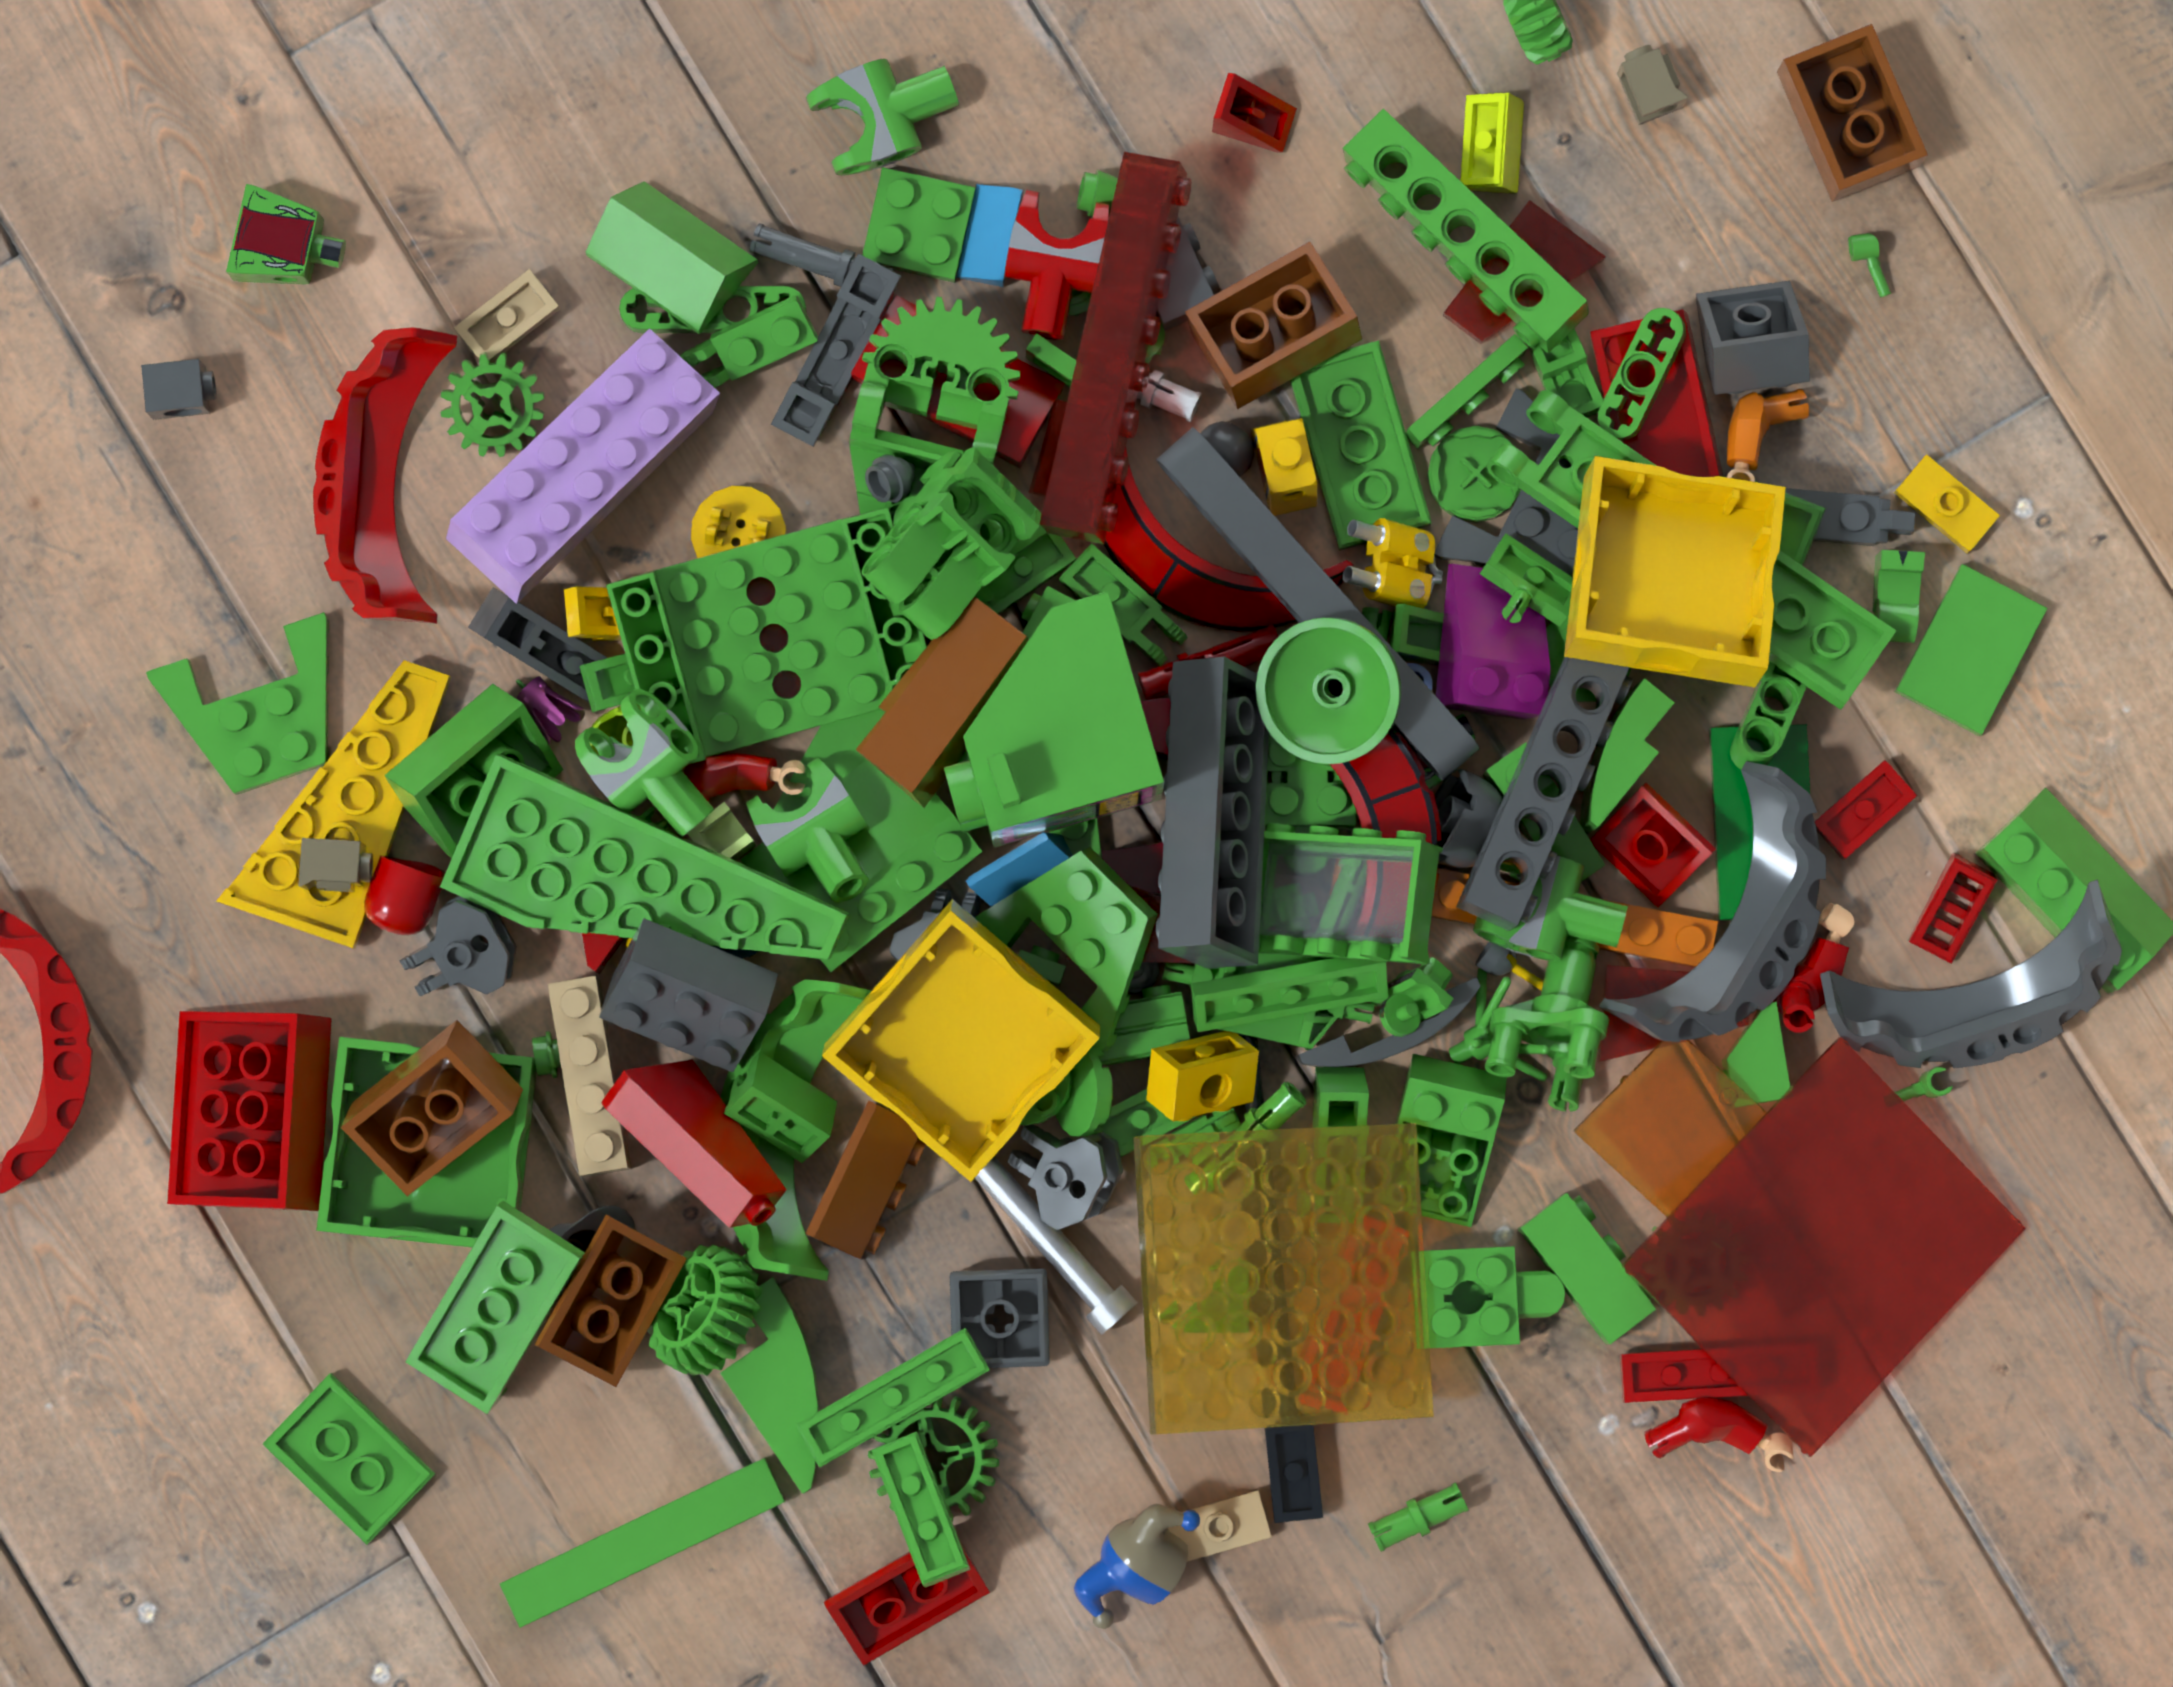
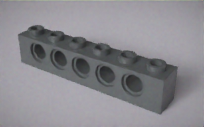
(1485, 891)

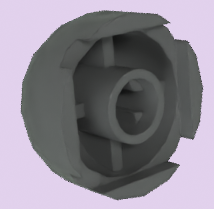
(1465, 816)

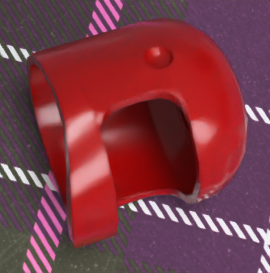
(402, 895)

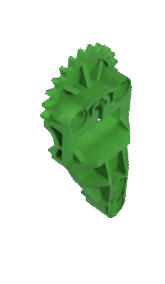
(930, 346)

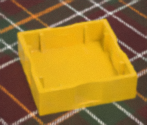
(1674, 572)
(961, 1040)

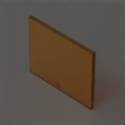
(1670, 1122)

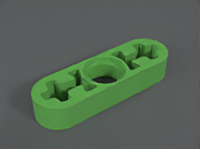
(1667, 346)

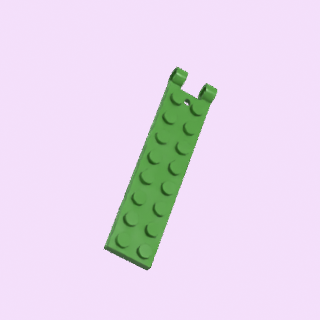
(1815, 628)

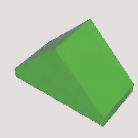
(1416, 634)

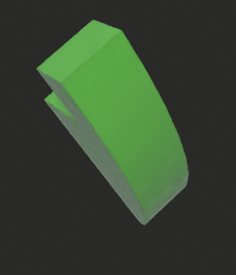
(779, 1384)

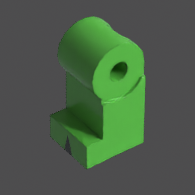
(1898, 591)

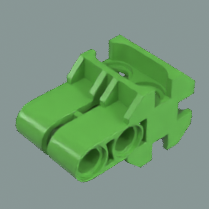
(935, 550)

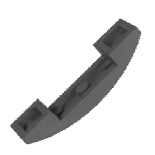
(839, 345)
(1337, 1053)

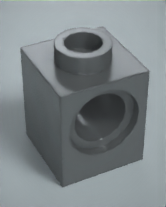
(177, 389)

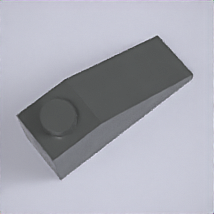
(534, 641)

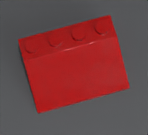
(249, 1110)

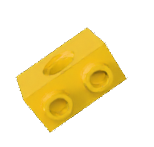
(1202, 1075)

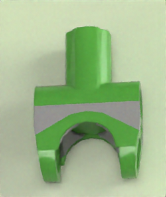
(886, 110)
(650, 766)
(816, 835)
(1557, 914)

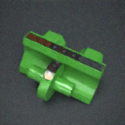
(1415, 997)

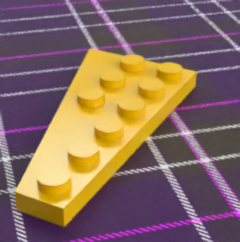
(343, 802)

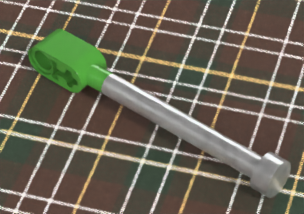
(1105, 1303)

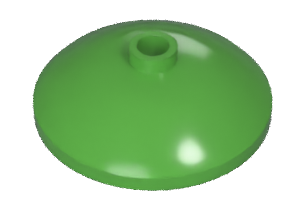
(1296, 695)

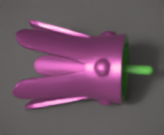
(547, 707)

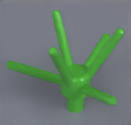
(1479, 1037)

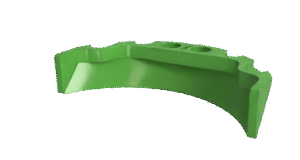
(794, 1039)

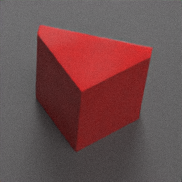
(1652, 844)

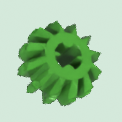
(1539, 28)

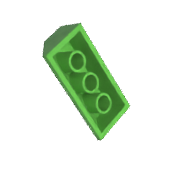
(2048, 864)

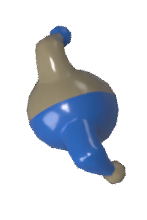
(1137, 1560)

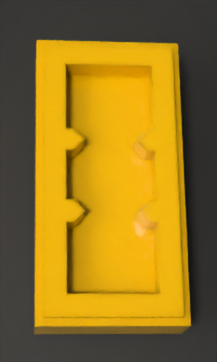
(1946, 504)

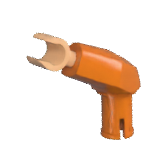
(1751, 421)

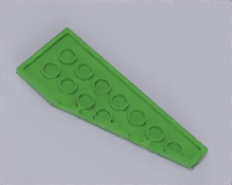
(588, 867)

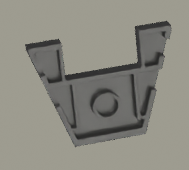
(1529, 519)

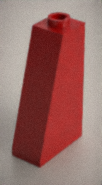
(685, 1128)

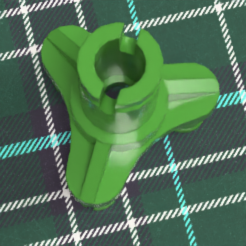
(1557, 1020)

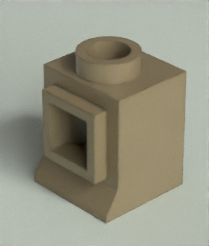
(1650, 84)
(334, 865)

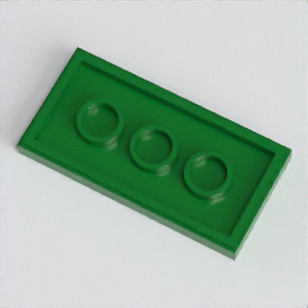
(1733, 808)

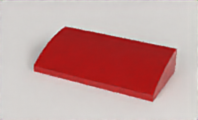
(1024, 415)
(1679, 425)

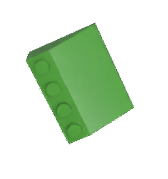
(902, 851)

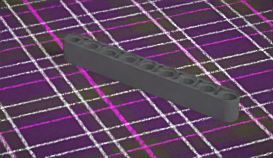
(1305, 587)

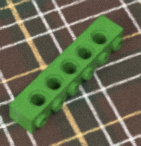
(1388, 142)

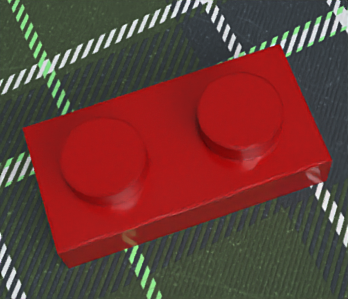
(1864, 809)

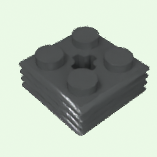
(1023, 1295)

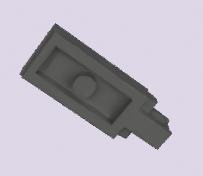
(1856, 518)

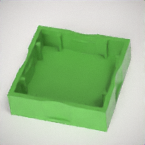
(452, 1203)

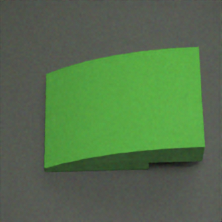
(1624, 753)

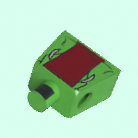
(279, 241)

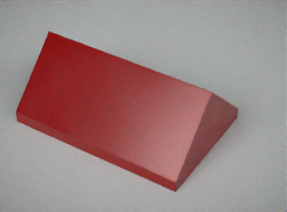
(896, 1606)

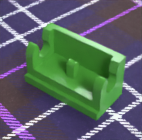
(781, 1108)

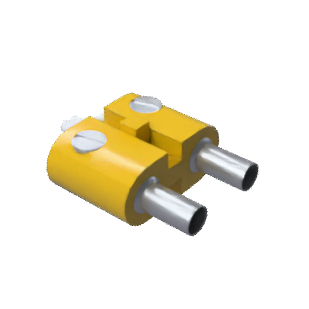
(1397, 565)

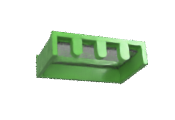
(1347, 894)

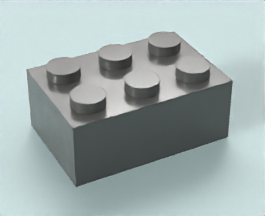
(688, 995)

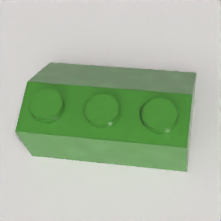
(449, 768)

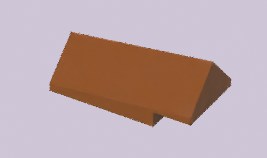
(940, 701)

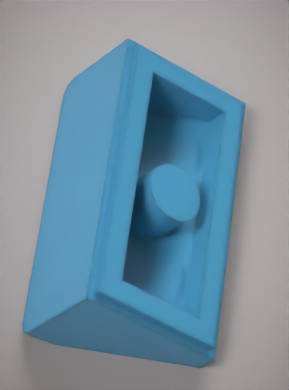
(989, 234)
(1019, 867)

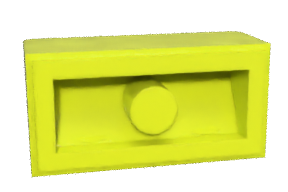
(1492, 142)

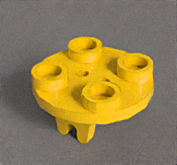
(717, 519)

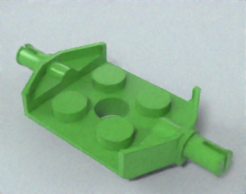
(1296, 1030)

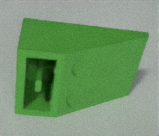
(1456, 1129)

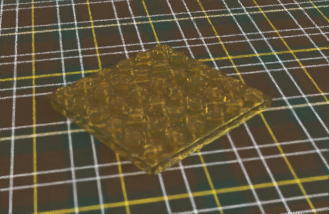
(1282, 1277)

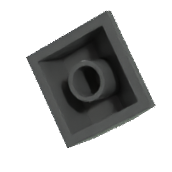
(1753, 337)

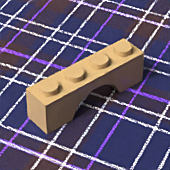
(588, 1075)

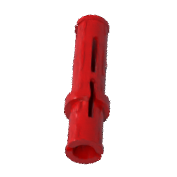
(1242, 650)

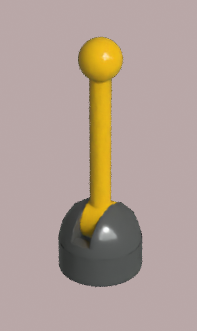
(1501, 961)

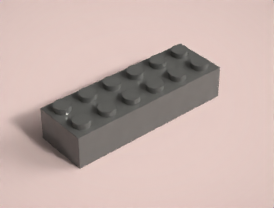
(1213, 815)

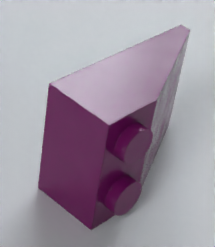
(1484, 657)

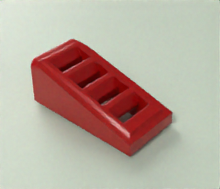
(1937, 899)

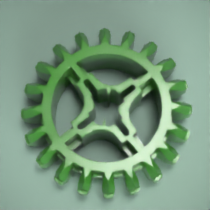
(706, 1311)
(973, 1448)

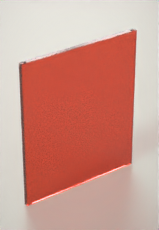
(1823, 1247)

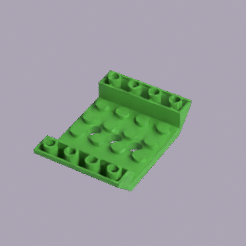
(698, 634)

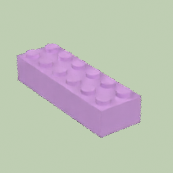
(582, 466)

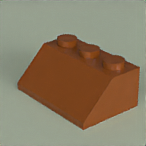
(866, 1182)
(610, 1301)

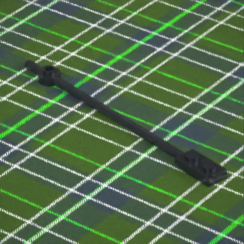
(1290, 1448)

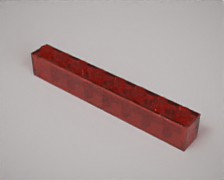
(1115, 347)

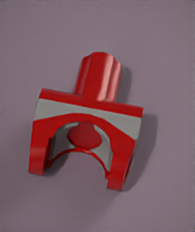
(1052, 266)

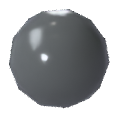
(1232, 445)

